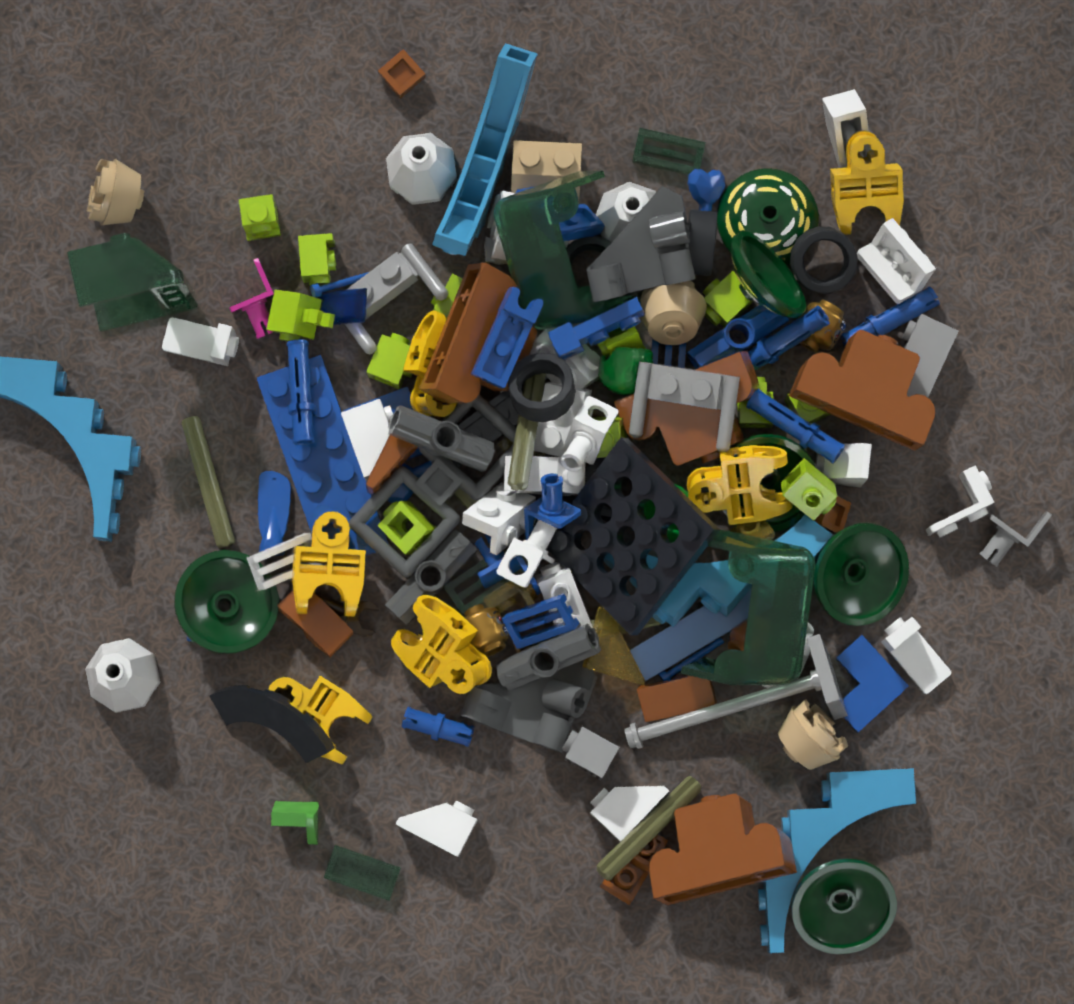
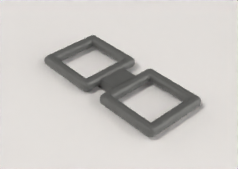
(435, 489)

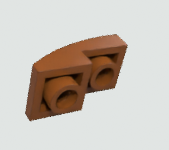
(319, 625)
(675, 697)
(631, 877)

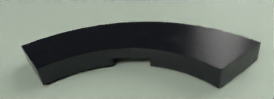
(273, 711)

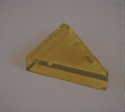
(615, 655)

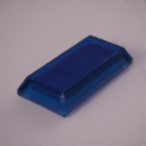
(346, 305)

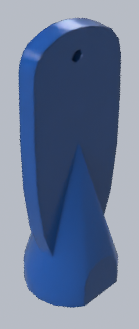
(273, 508)

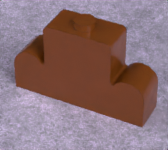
(464, 335)
(869, 388)
(688, 429)
(719, 851)

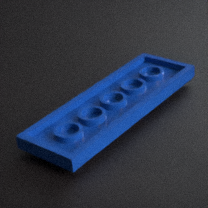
(327, 470)

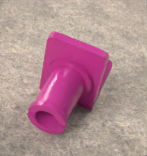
(255, 306)

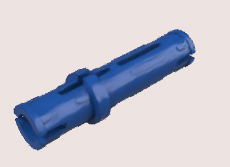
(896, 315)
(771, 348)
(300, 390)
(794, 425)

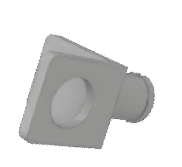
(1006, 537)

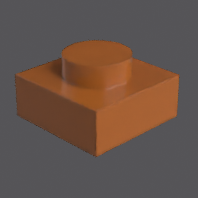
(401, 73)
(836, 518)

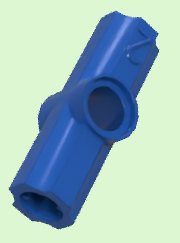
(755, 326)

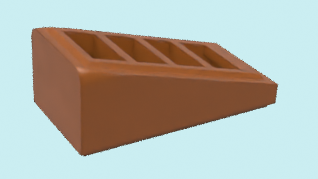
(392, 456)

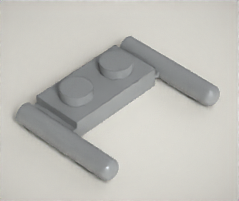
(389, 281)
(686, 388)

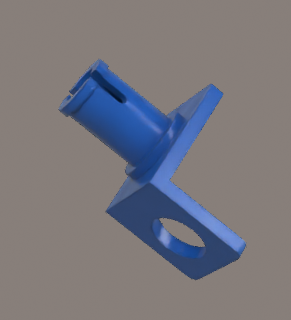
(550, 506)
(489, 575)

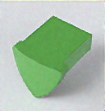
(298, 815)

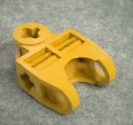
(866, 182)
(423, 347)
(723, 483)
(327, 551)
(443, 648)
(336, 705)

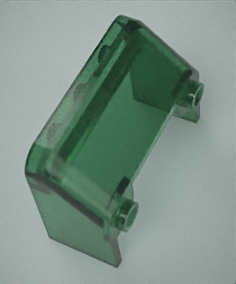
(538, 254)
(128, 282)
(776, 615)

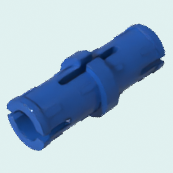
(438, 726)

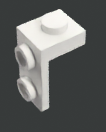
(201, 341)
(978, 489)
(558, 580)
(915, 654)

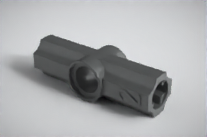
(422, 432)
(447, 560)
(564, 649)

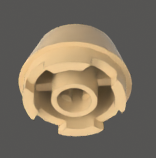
(115, 193)
(673, 312)
(810, 736)

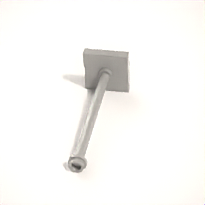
(821, 679)

